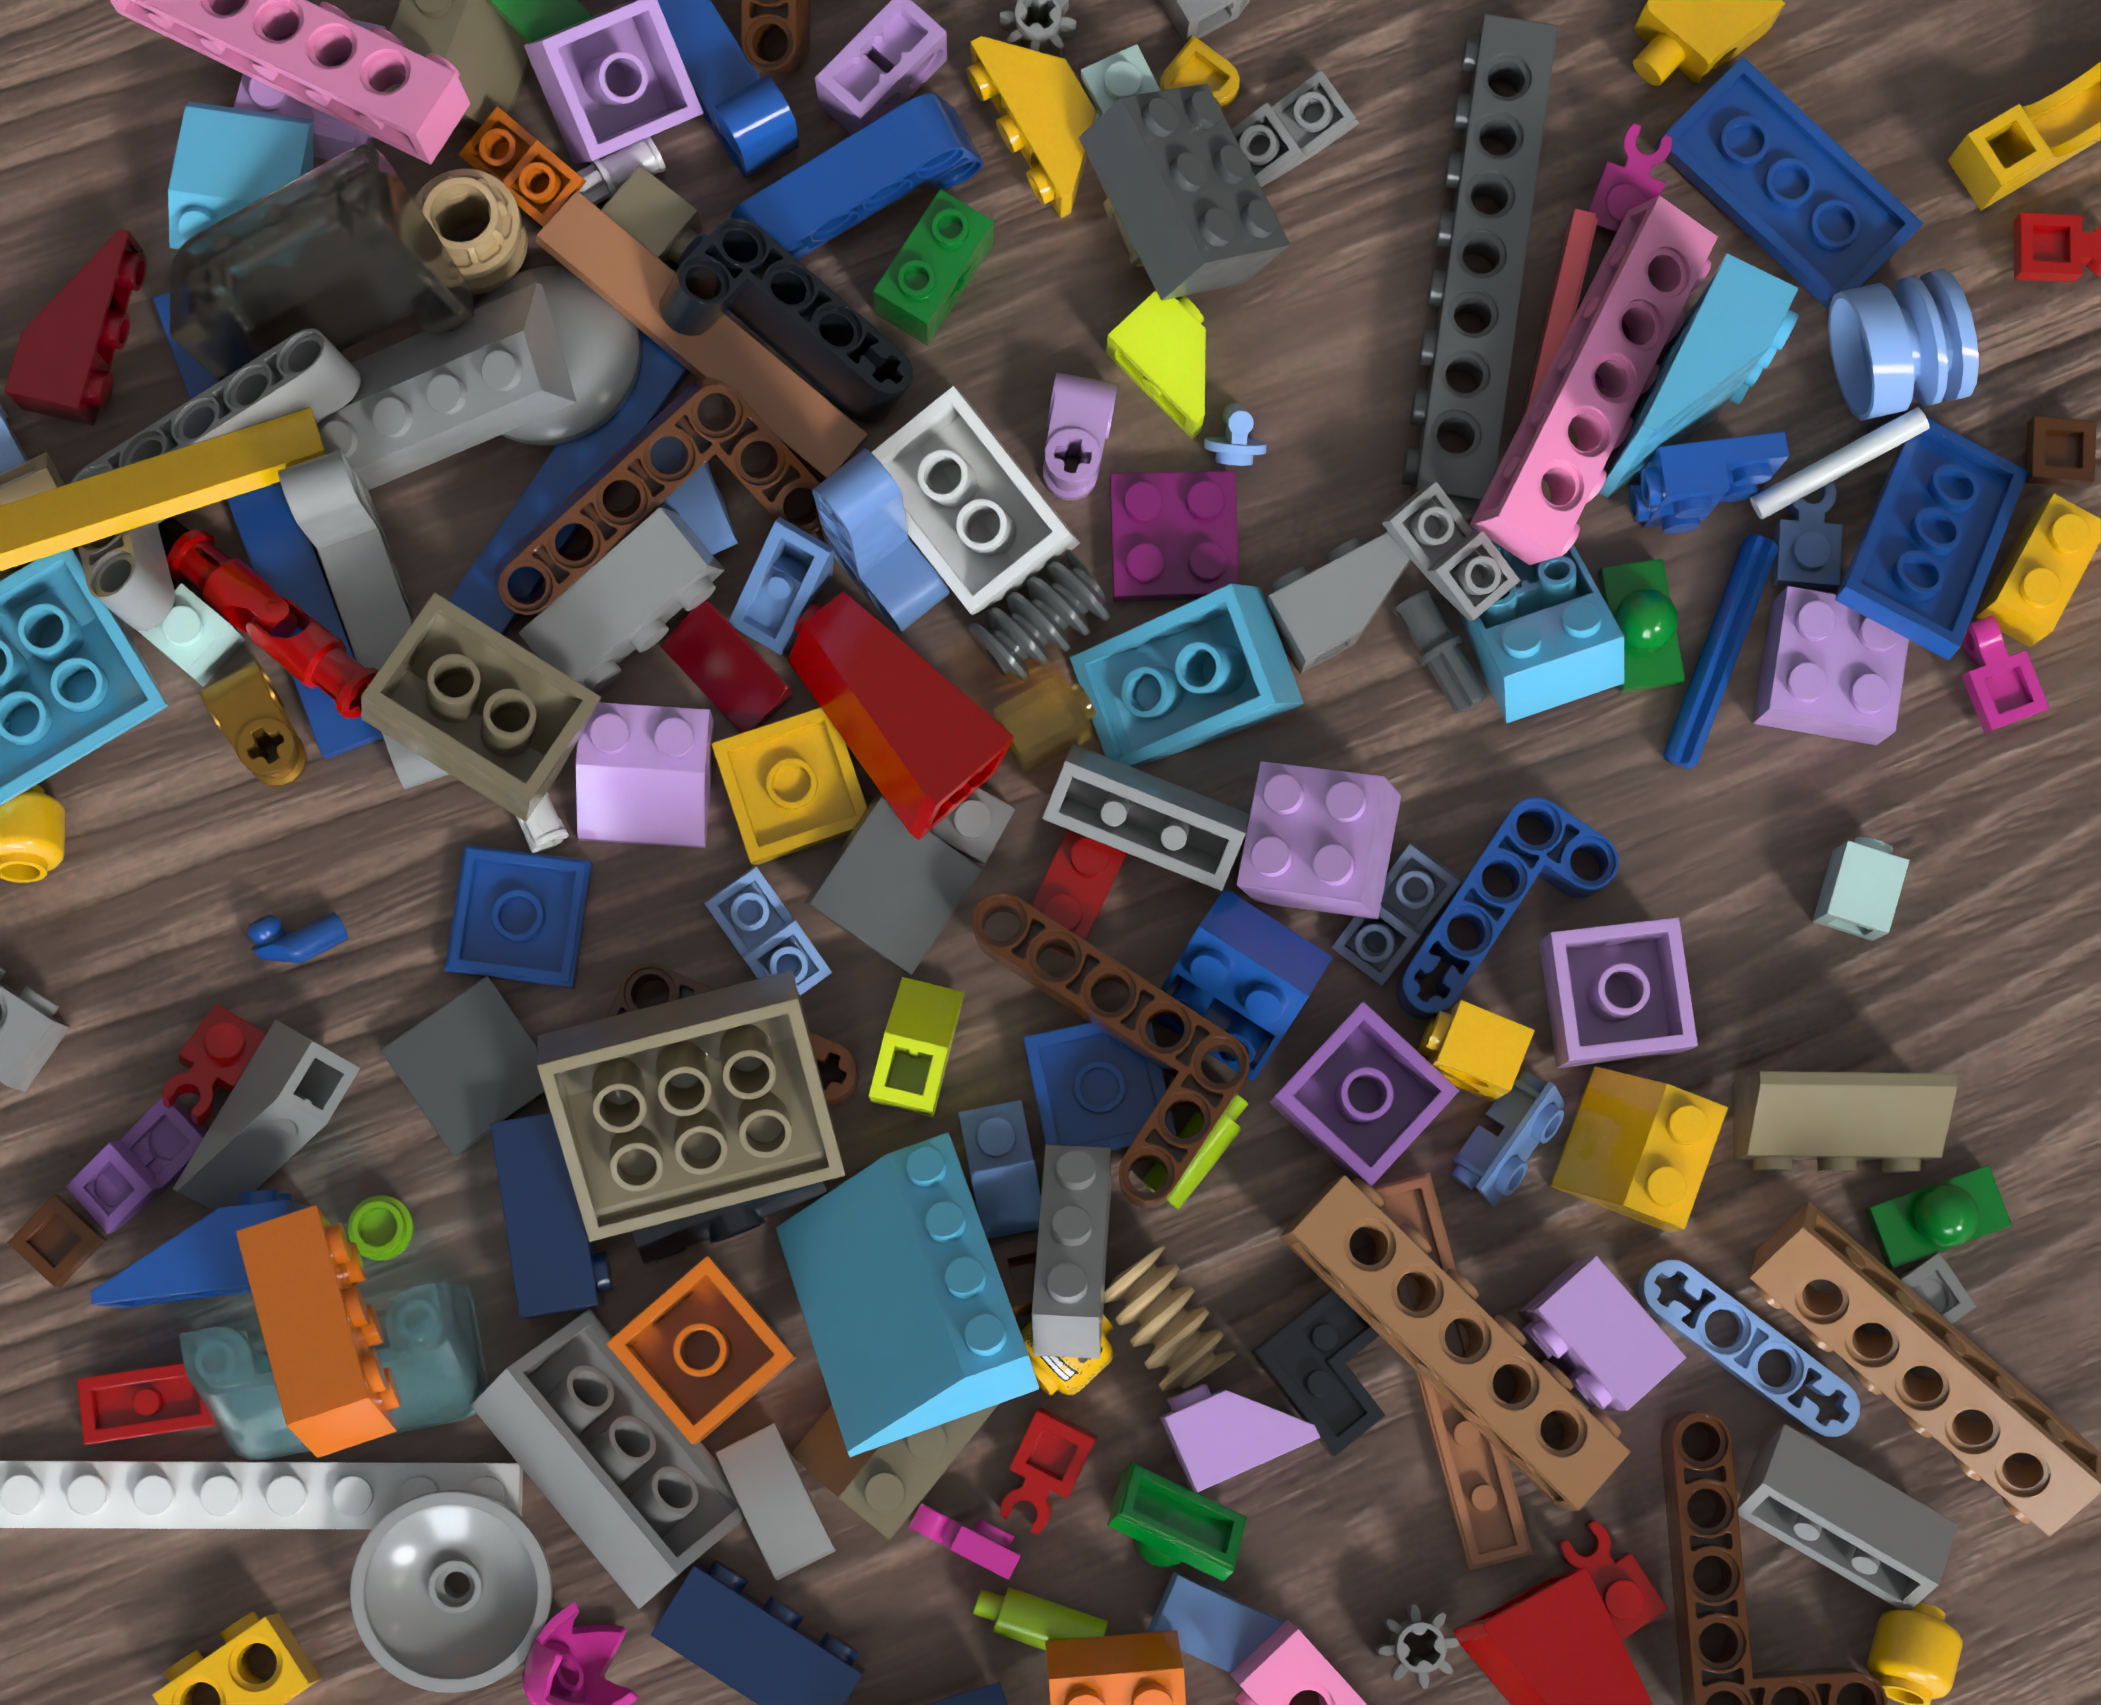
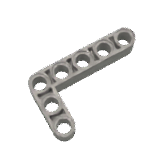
(301, 372)
(345, 528)

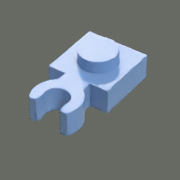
(1808, 546)

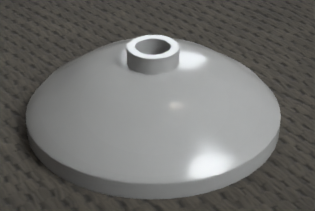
(598, 349)
(423, 1626)

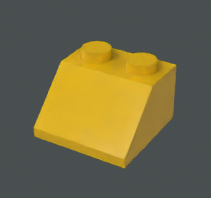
(1639, 1148)

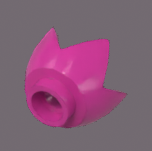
(571, 1663)

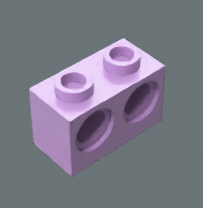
(882, 65)

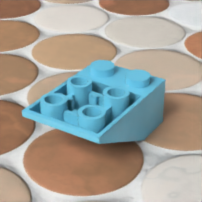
(1547, 638)

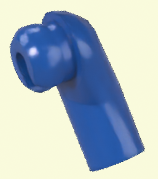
(295, 945)

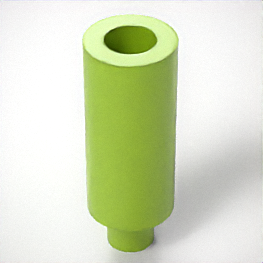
(1212, 1151)
(1035, 1618)

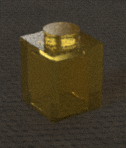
(1046, 721)

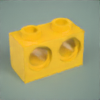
(1476, 1049)
(229, 1669)

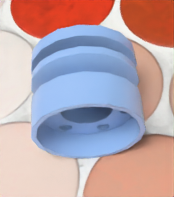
(1903, 344)

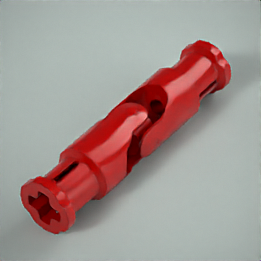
(251, 606)

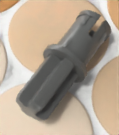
(1441, 651)

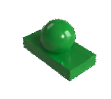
(1648, 619)
(1938, 1217)
(1176, 1523)

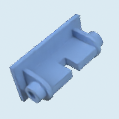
(1501, 1161)

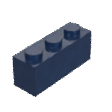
(546, 1236)
(755, 1644)

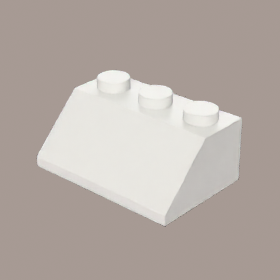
(971, 503)

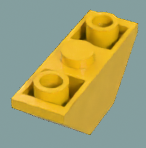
(1040, 114)

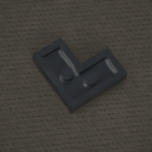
(1311, 1369)

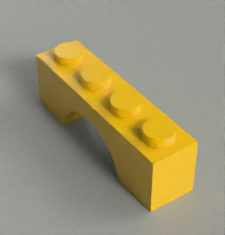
(2029, 140)

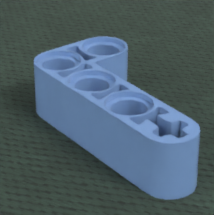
(868, 529)

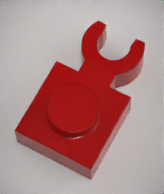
(2054, 248)
(215, 1057)
(1050, 1461)
(1620, 1582)

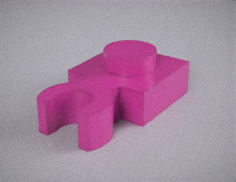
(1630, 184)
(983, 1544)

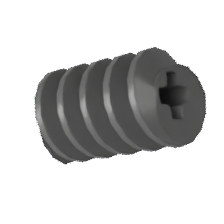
(1042, 619)

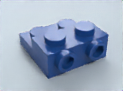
(1690, 479)

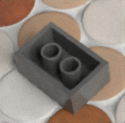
(1183, 190)

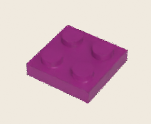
(1173, 534)

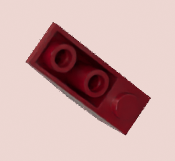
(72, 342)

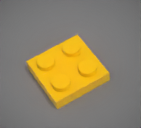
(790, 785)

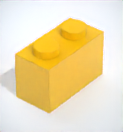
(2042, 570)

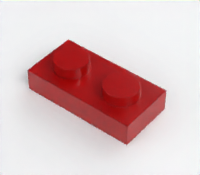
(1078, 883)
(139, 1404)

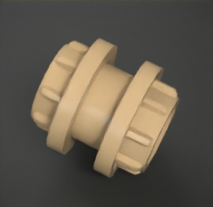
(470, 197)

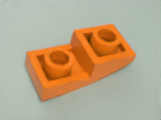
(525, 166)

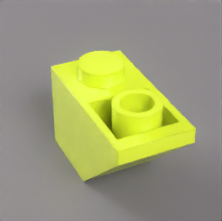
(916, 1047)

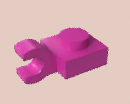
(2003, 685)

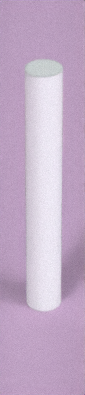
(1839, 463)

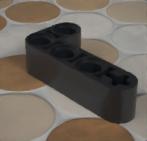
(858, 368)

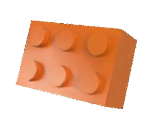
(319, 1331)

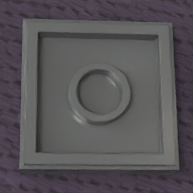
(892, 887)
(468, 1065)

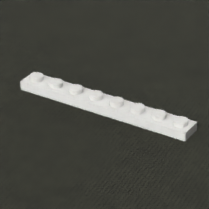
(233, 1492)

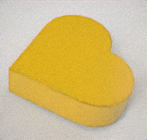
(1202, 65)

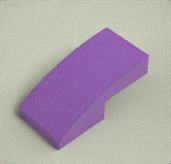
(138, 1166)

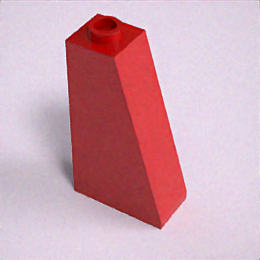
(896, 713)
(1554, 1647)

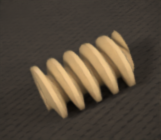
(1166, 1322)

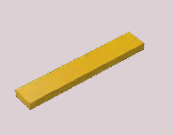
(155, 488)

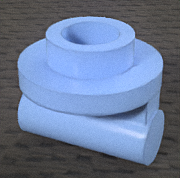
(1235, 446)

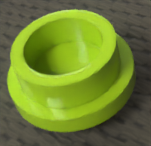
(381, 1227)

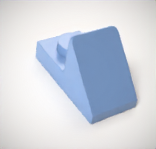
(782, 585)
(1002, 1169)

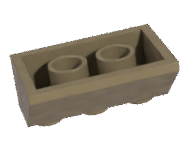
(475, 42)
(478, 706)
(1842, 1119)
(889, 1479)

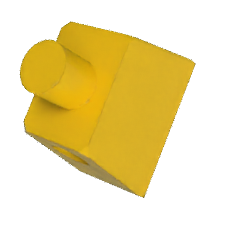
(1698, 35)

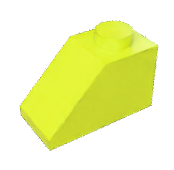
(1165, 356)

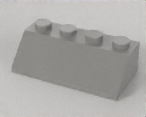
(452, 389)
(610, 1459)

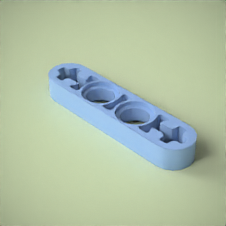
(1743, 1355)

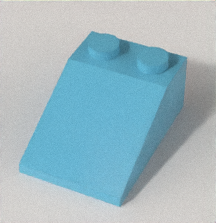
(1188, 677)

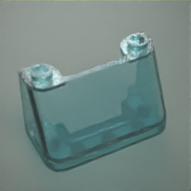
(431, 1355)

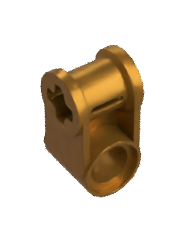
(252, 719)

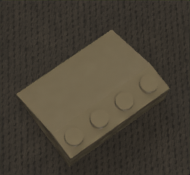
(689, 1105)

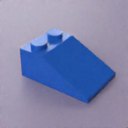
(199, 1260)

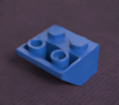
(1245, 977)

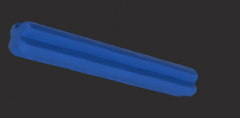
(1720, 651)

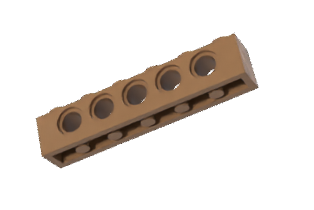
(2017, 1421)
(1590, 1441)

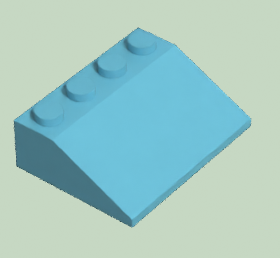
(1708, 363)
(64, 673)
(904, 1298)

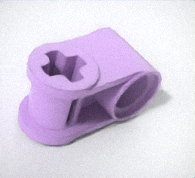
(1077, 428)

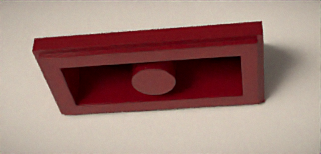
(726, 668)

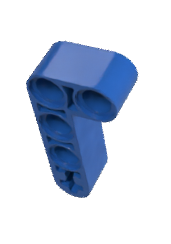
(737, 104)
(864, 174)
(1490, 914)

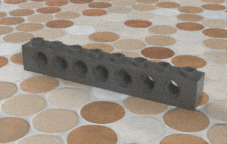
(1522, 56)

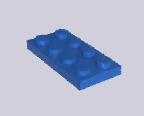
(1788, 184)
(1932, 538)

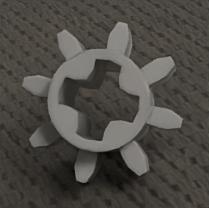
(1035, 36)
(1434, 1640)

